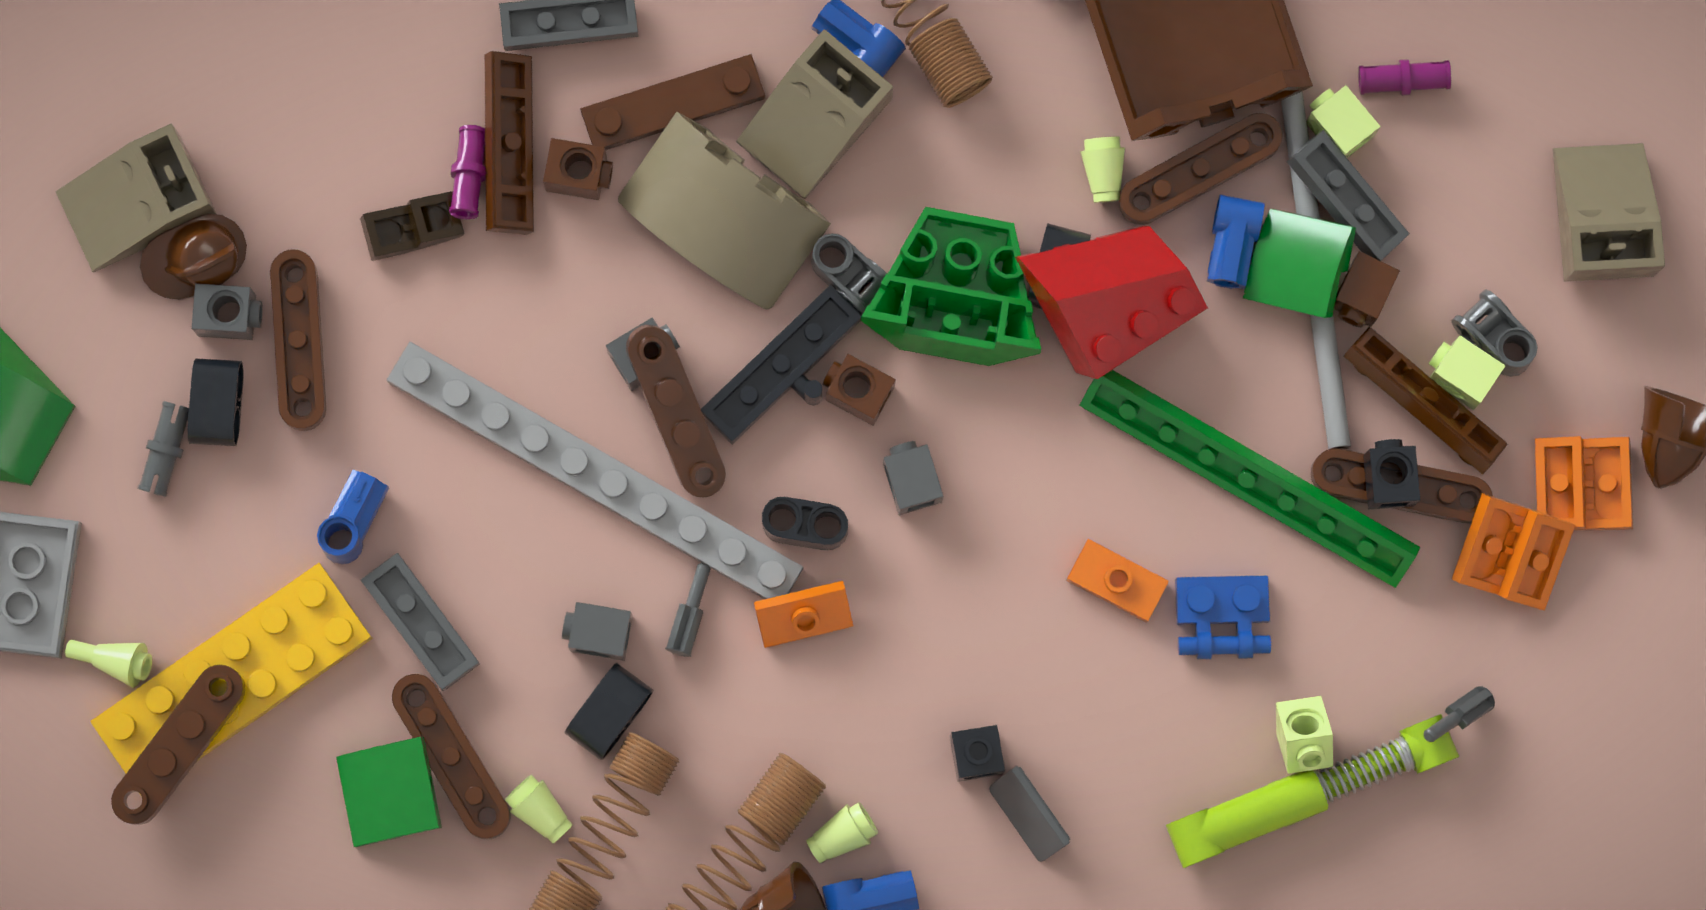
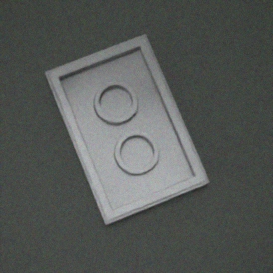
(36, 582)

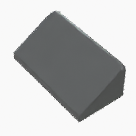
(1029, 814)

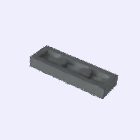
(565, 22)
(1347, 196)
(420, 622)

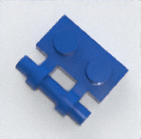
(1223, 601)

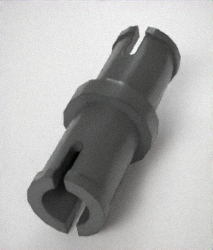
(164, 449)

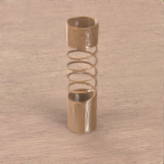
(945, 56)
(641, 766)
(774, 811)

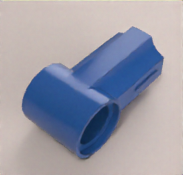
(869, 42)
(1235, 230)
(352, 513)
(886, 892)

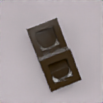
(410, 226)

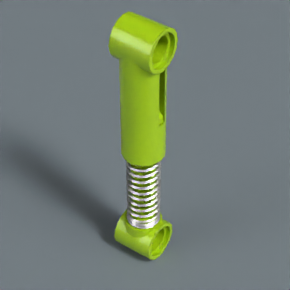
(1303, 794)

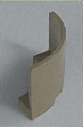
(720, 214)

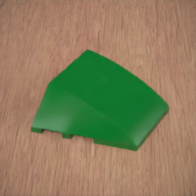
(957, 292)
(30, 414)

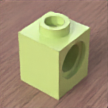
(1343, 120)
(1465, 371)
(1304, 734)

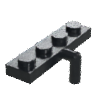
(783, 366)

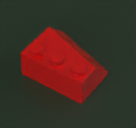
(1112, 296)

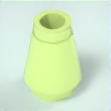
(1104, 167)
(538, 808)
(843, 833)

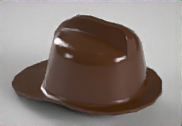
(193, 253)

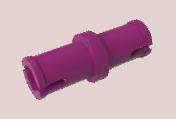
(1404, 77)
(468, 172)

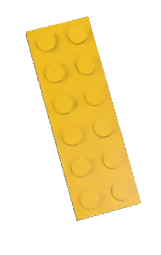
(271, 646)

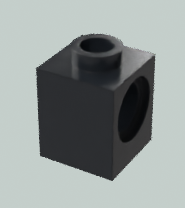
(1386, 495)
(977, 753)

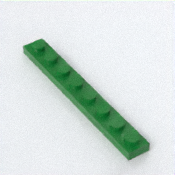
(1250, 477)

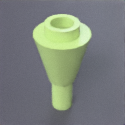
(122, 661)

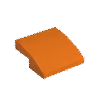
(1585, 481)
(1513, 552)

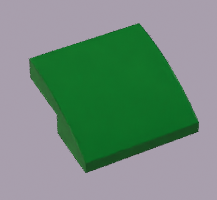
(1299, 263)
(388, 791)

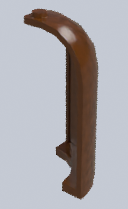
(1196, 59)

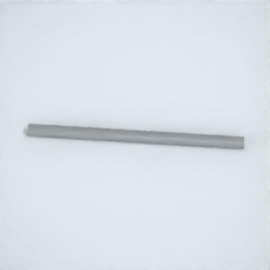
(1322, 328)

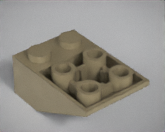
(815, 114)
(134, 197)
(1607, 213)

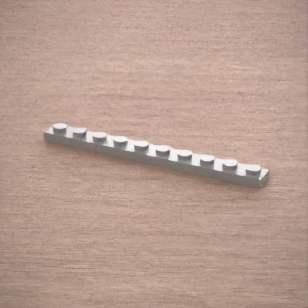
(593, 473)

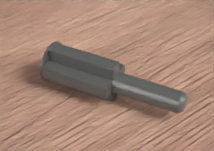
(689, 616)
(1462, 712)

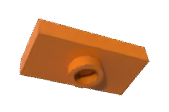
(1117, 580)
(803, 614)

